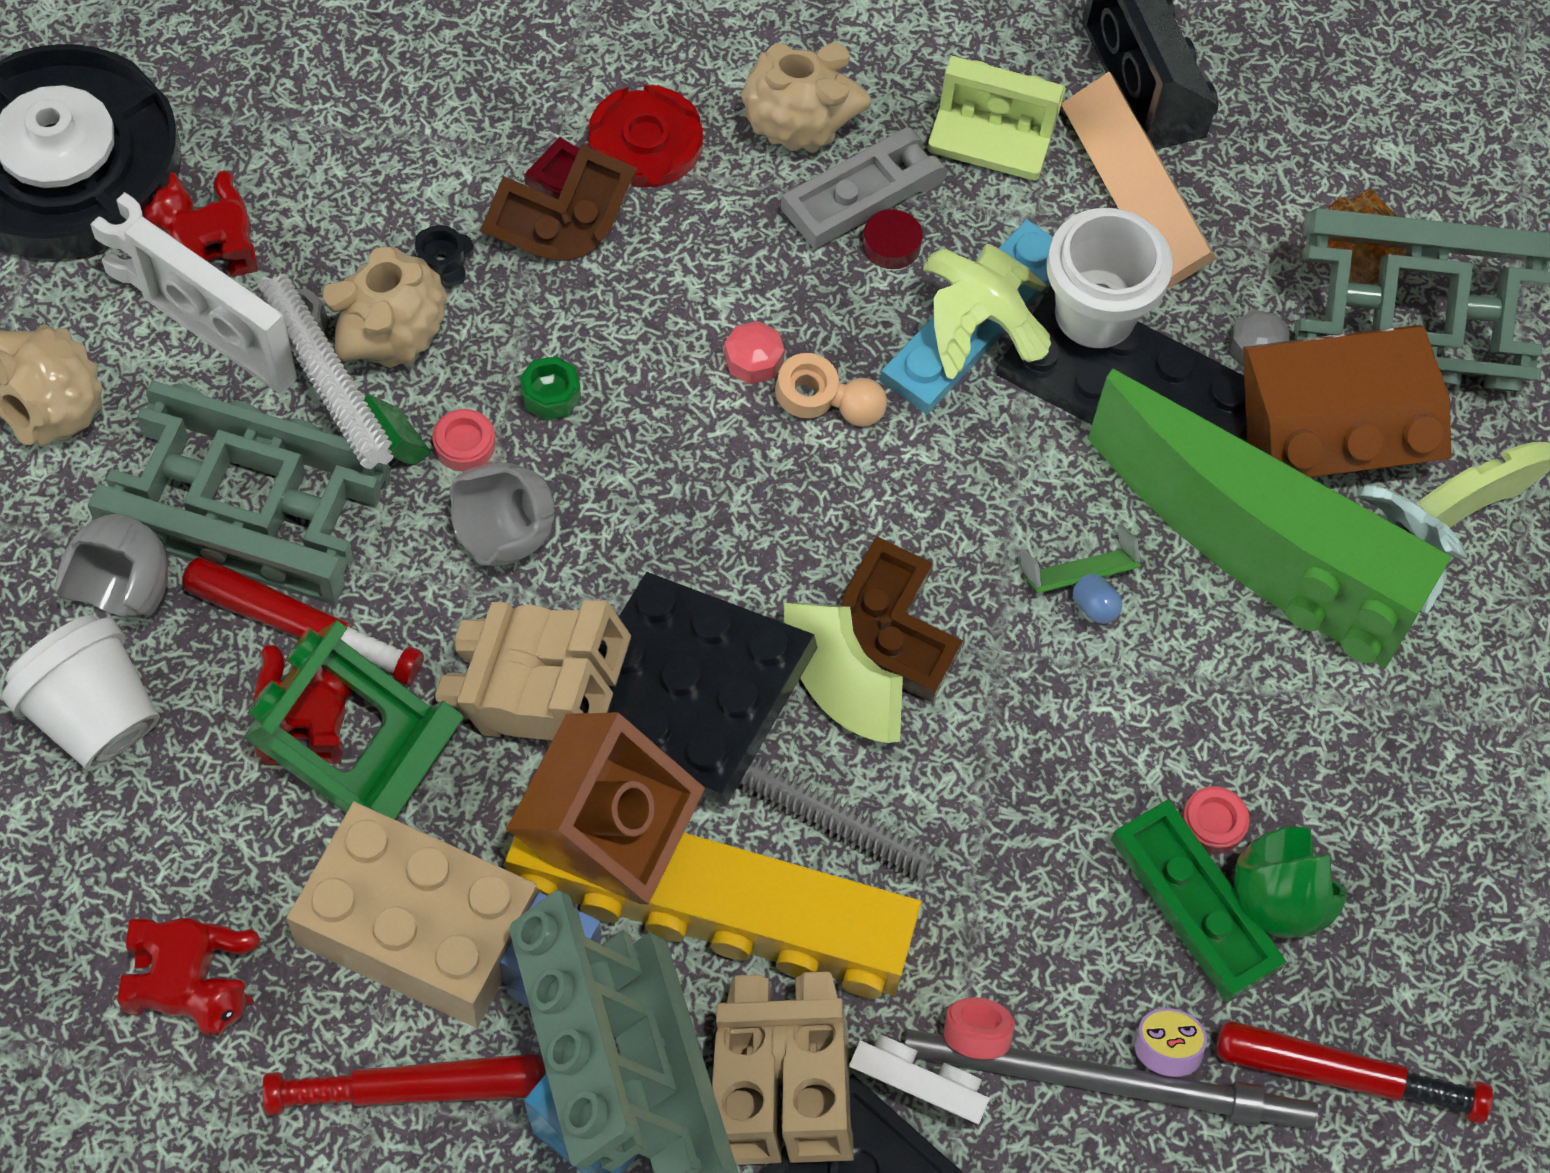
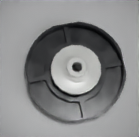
(72, 141)

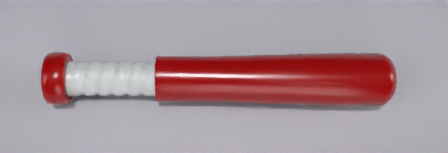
(275, 609)

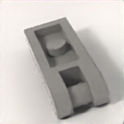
(862, 187)

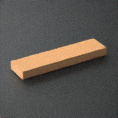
(1136, 172)

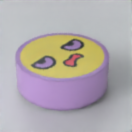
(1170, 1042)

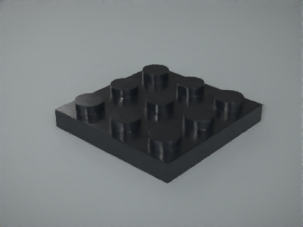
(705, 679)

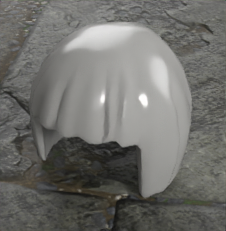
(501, 512)
(114, 567)

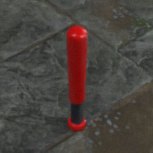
(1326, 1065)

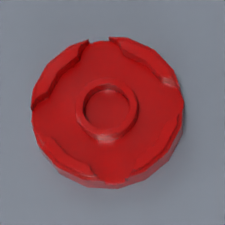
(657, 152)

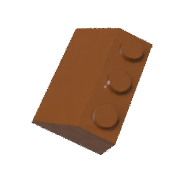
(1348, 401)

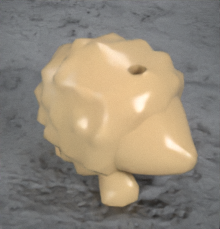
(801, 97)
(387, 309)
(46, 385)

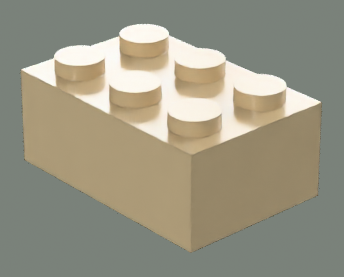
(411, 913)

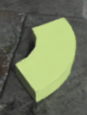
(1488, 483)
(844, 678)

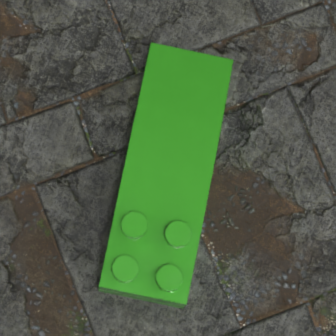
(1268, 523)

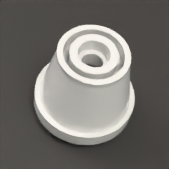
(1106, 274)
(82, 691)

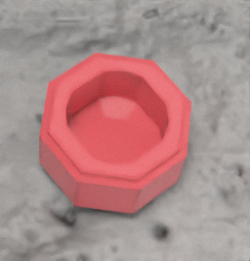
(754, 352)

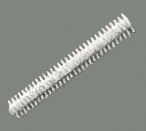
(327, 373)

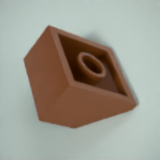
(607, 805)

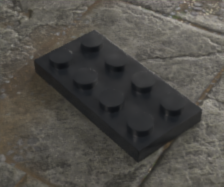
(1075, 374)

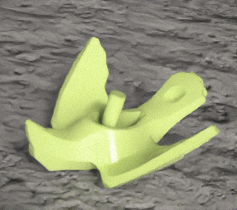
(980, 293)

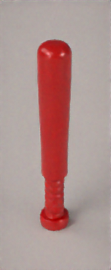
(420, 1083)

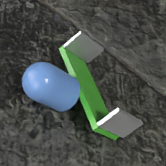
(1091, 590)

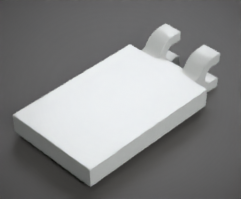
(198, 296)

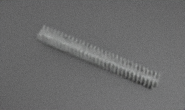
(837, 820)

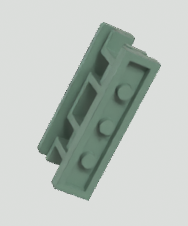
(1427, 253)
(229, 533)
(609, 1104)

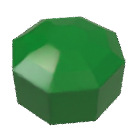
(550, 388)

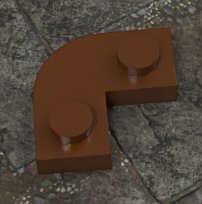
(567, 225)
(880, 609)

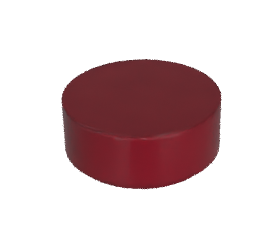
(892, 239)

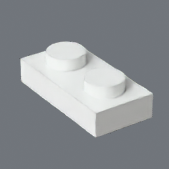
(893, 1065)

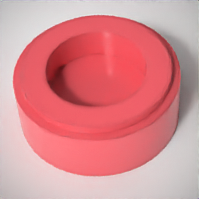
(463, 439)
(1216, 818)
(979, 1028)

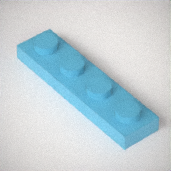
(918, 370)

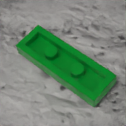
(1197, 901)

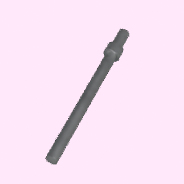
(1242, 1102)

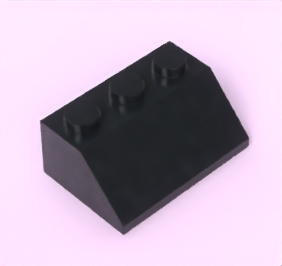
(1153, 67)

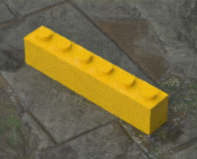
(756, 908)

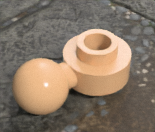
(859, 401)

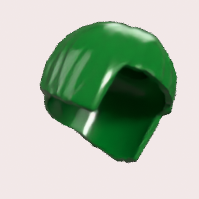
(1286, 885)

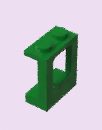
(396, 754)

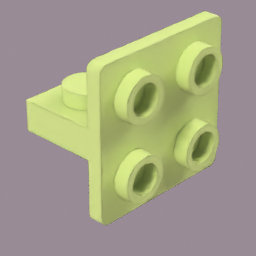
(995, 118)

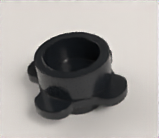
(445, 241)

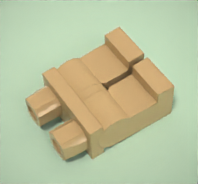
(535, 667)
(789, 1046)

